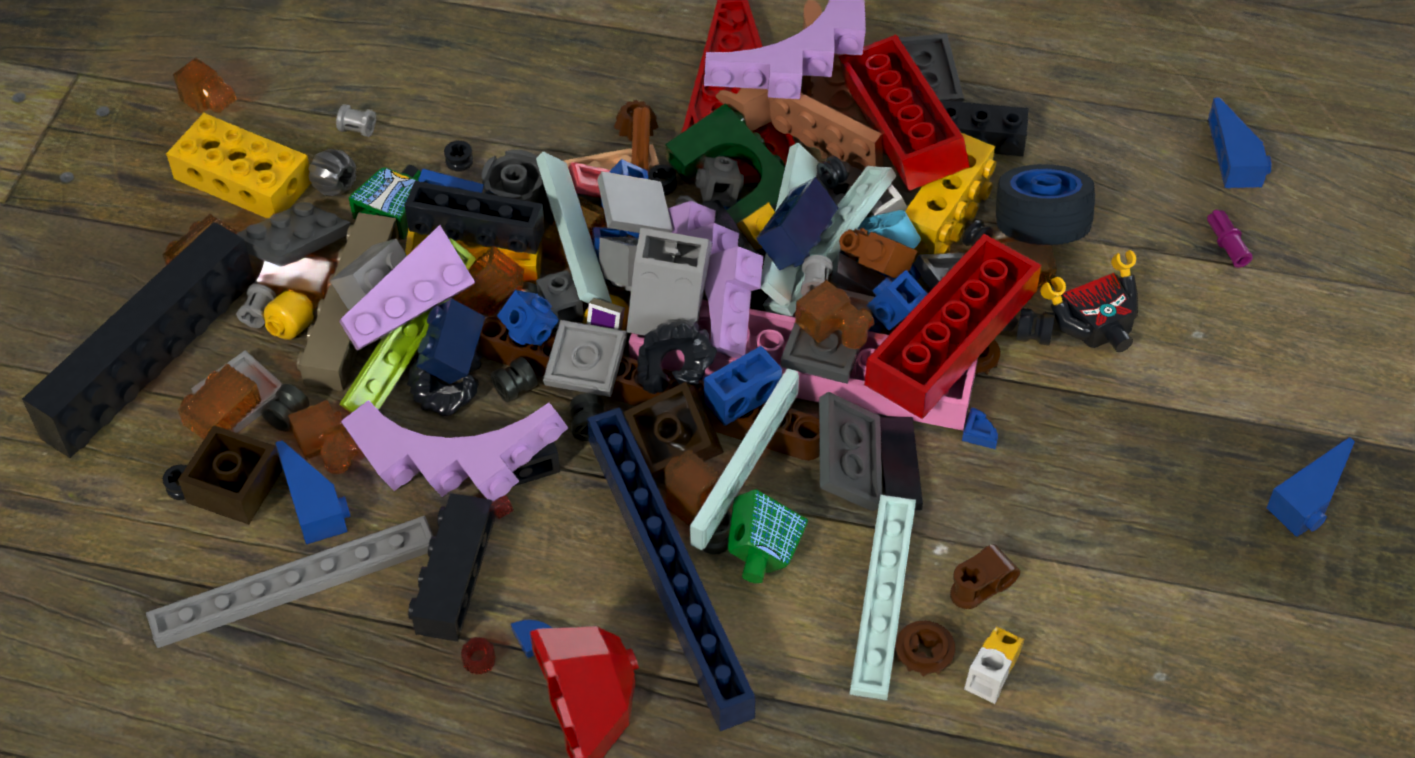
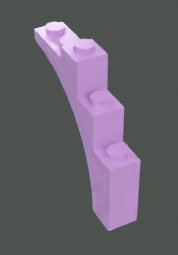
(782, 64)
(729, 279)
(446, 462)

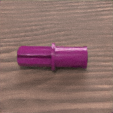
(1229, 238)

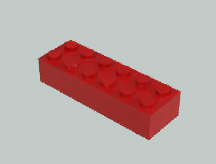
(905, 111)
(952, 326)

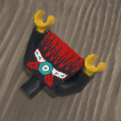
(1099, 309)

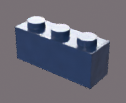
(797, 224)

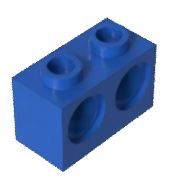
(741, 385)

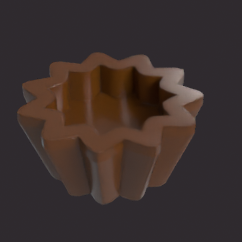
(625, 119)

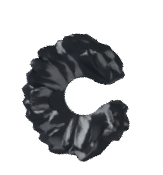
(674, 336)
(439, 397)

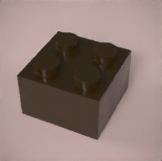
(671, 426)
(230, 474)

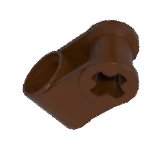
(982, 577)

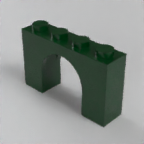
(727, 135)

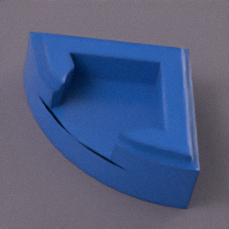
(980, 430)
(522, 633)

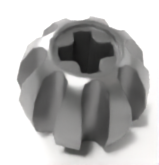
(332, 172)

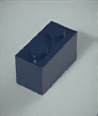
(450, 341)

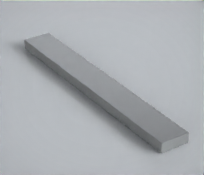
(289, 582)

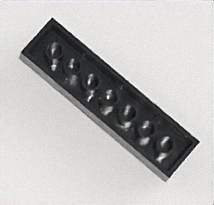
(140, 340)

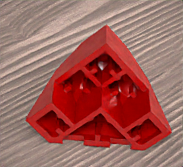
(587, 685)

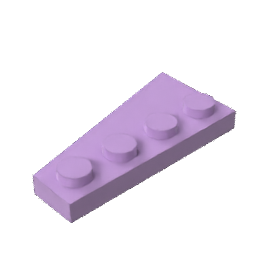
(413, 287)

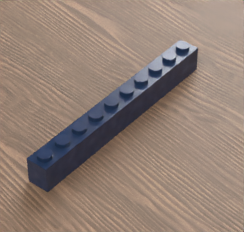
(672, 571)

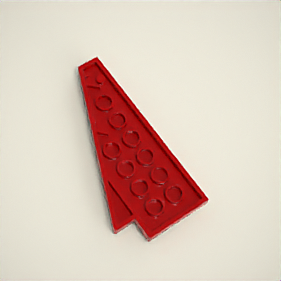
(733, 31)

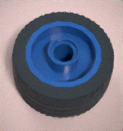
(1045, 204)

